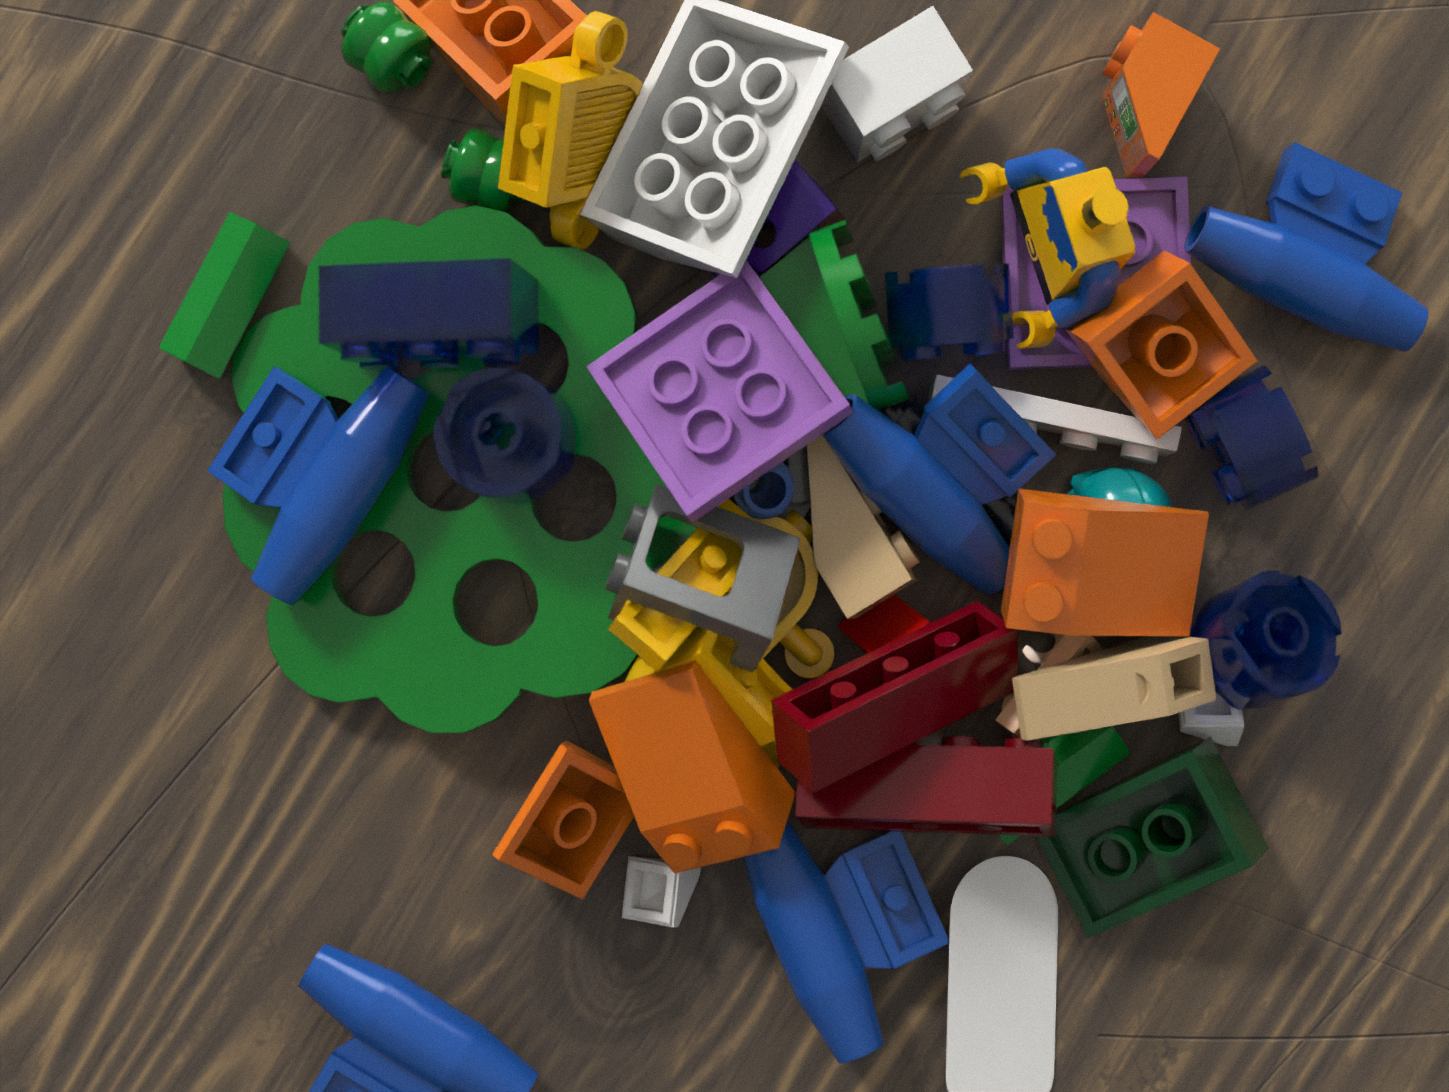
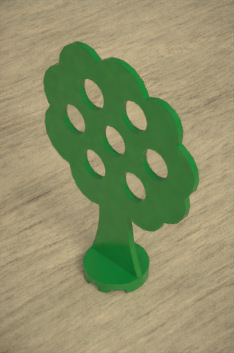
(421, 653)

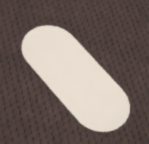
(1002, 979)

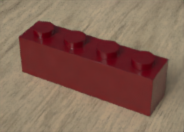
(894, 695)
(943, 791)

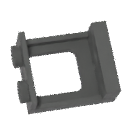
(756, 593)

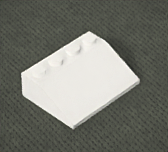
(713, 135)

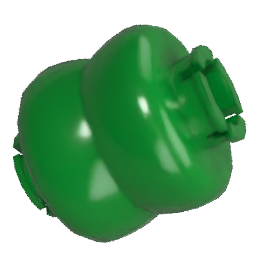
(386, 47)
(476, 170)

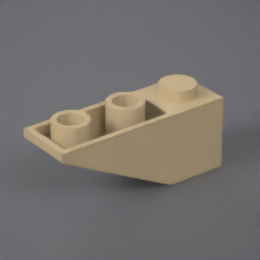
(850, 539)
(1115, 686)

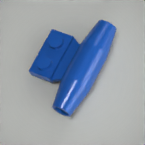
(1315, 251)
(316, 469)
(936, 481)
(835, 924)
(404, 1035)

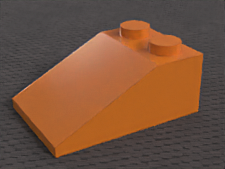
(490, 36)
(1102, 566)
(691, 769)

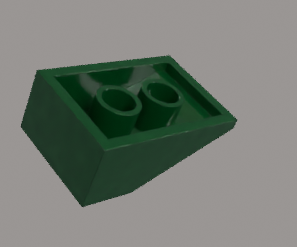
(1152, 838)

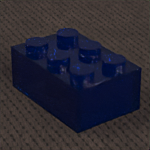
(429, 312)

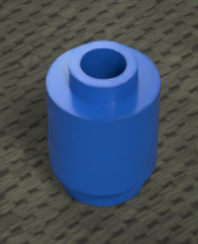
(769, 496)

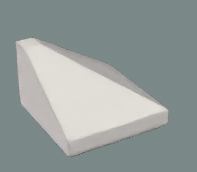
(1213, 720)
(655, 892)

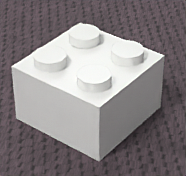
(897, 85)

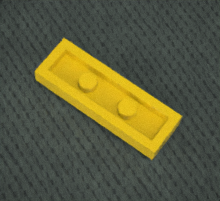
(701, 562)

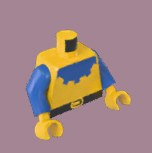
(1072, 232)

